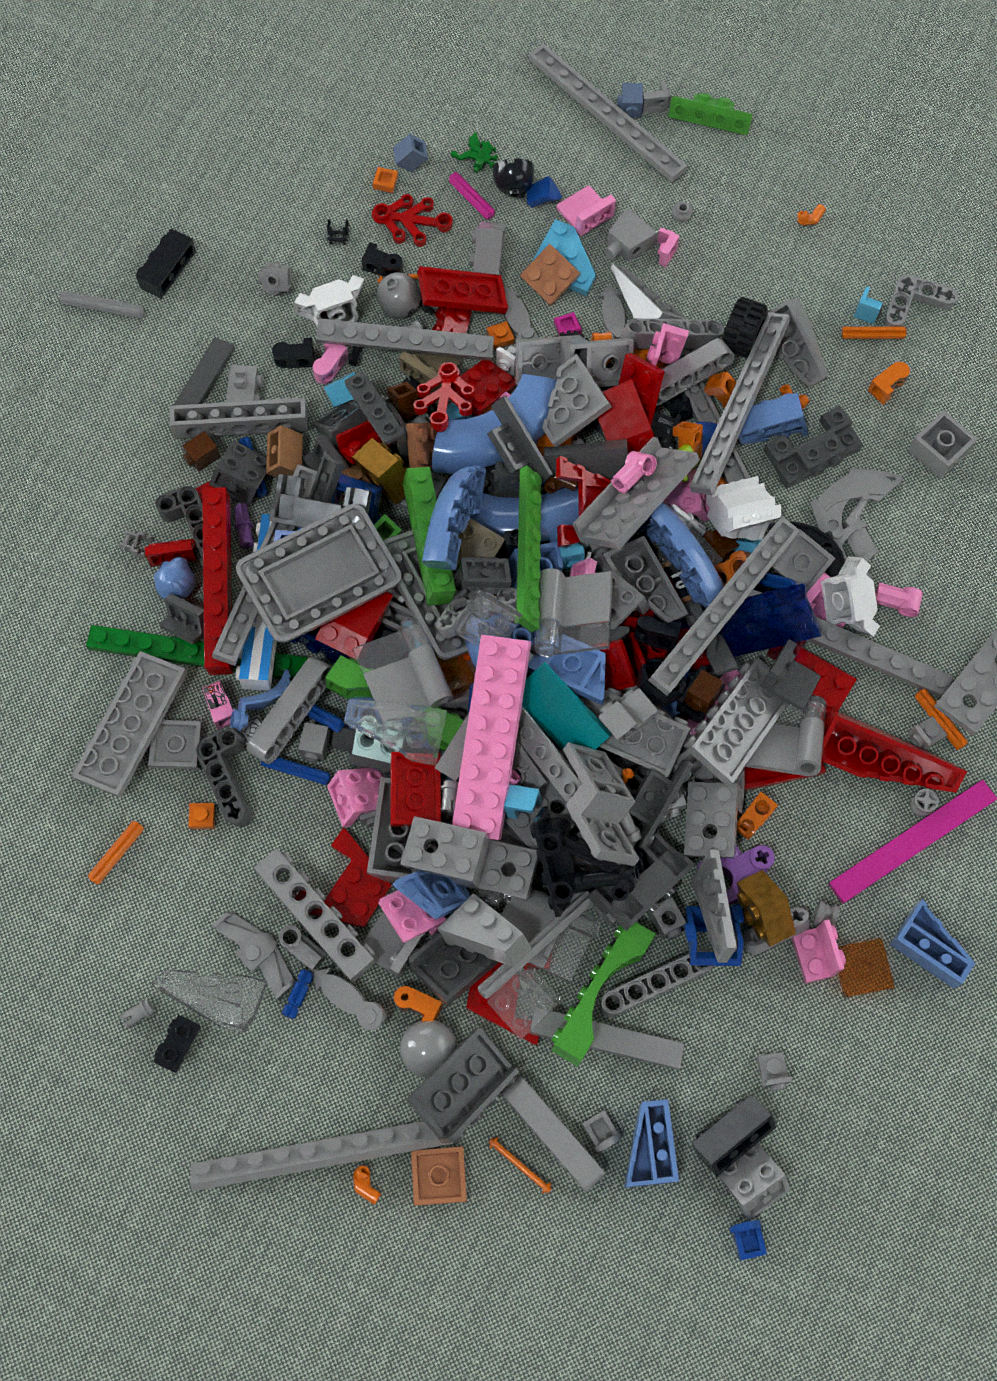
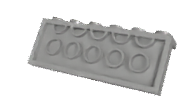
(617, 516)
(129, 724)
(736, 724)
(652, 746)
(547, 756)

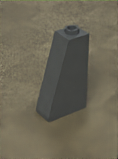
(597, 457)

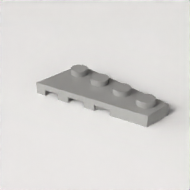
(714, 905)

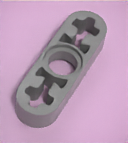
(761, 946)

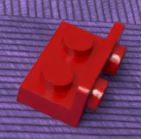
(355, 438)
(166, 551)

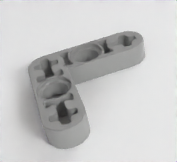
(914, 292)
(450, 620)

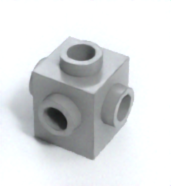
(280, 272)

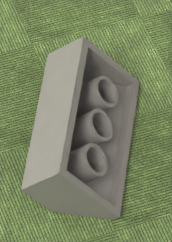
(387, 841)

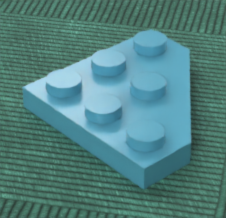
(568, 244)

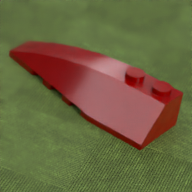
(879, 755)

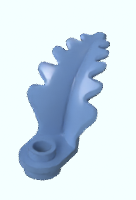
(258, 702)

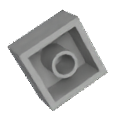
(942, 444)

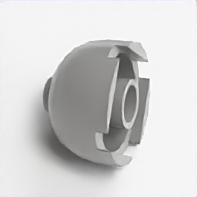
(398, 295)

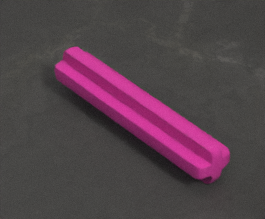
(471, 195)

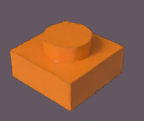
(385, 180)
(501, 333)
(201, 816)

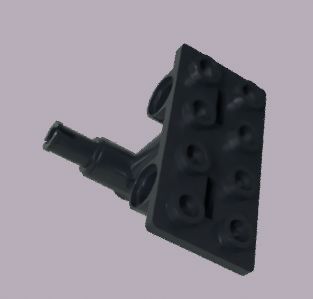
(565, 877)

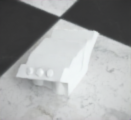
(331, 301)
(742, 509)
(851, 597)

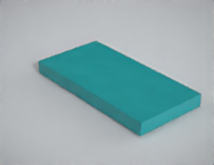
(561, 711)

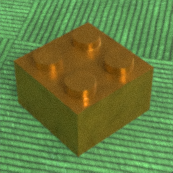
(382, 469)
(765, 908)

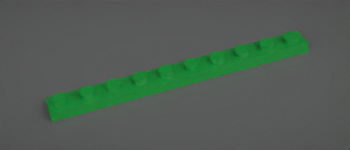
(171, 649)

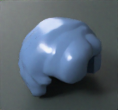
(175, 578)

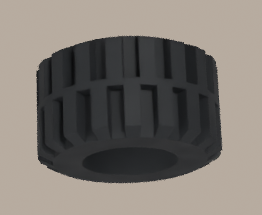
(744, 325)

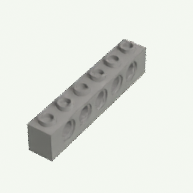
(238, 417)
(269, 871)

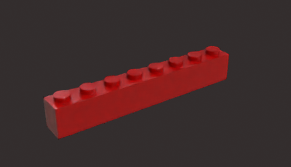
(216, 573)

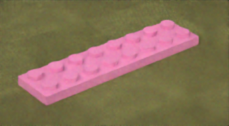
(491, 734)

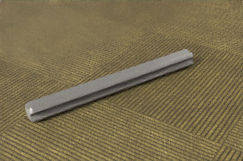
(537, 943)

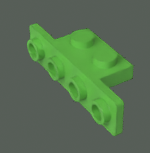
(710, 112)

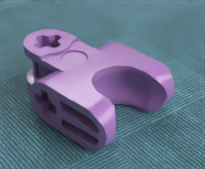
(745, 866)

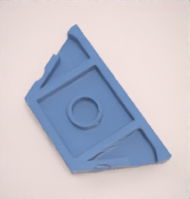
(580, 671)
(432, 892)

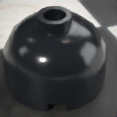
(513, 177)
(653, 693)

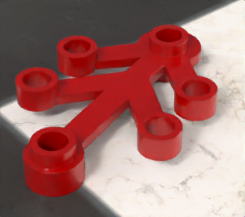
(409, 218)
(447, 374)

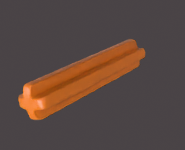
(873, 332)
(953, 734)
(115, 852)

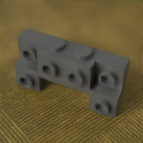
(816, 454)
(295, 510)
(656, 882)

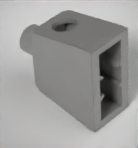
(629, 237)

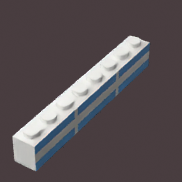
(260, 647)

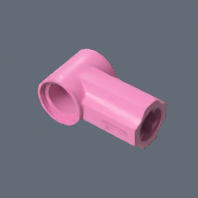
(635, 467)
(905, 600)

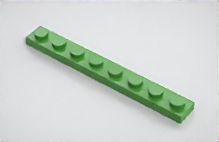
(529, 548)

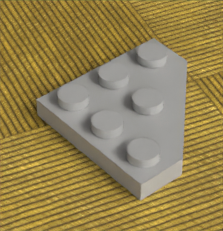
(573, 402)

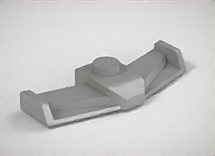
(257, 951)

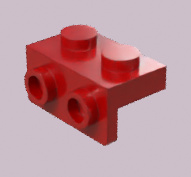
(452, 320)

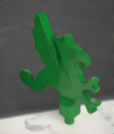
(480, 156)

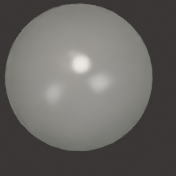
(426, 1046)

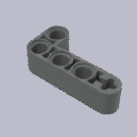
(183, 509)
(228, 778)

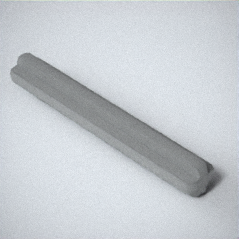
(101, 304)

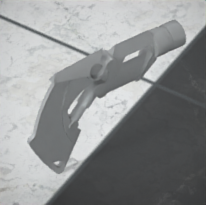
(857, 485)

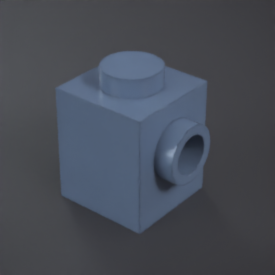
(631, 99)
(410, 152)

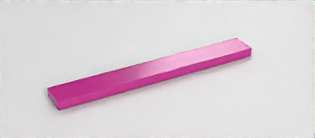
(912, 841)

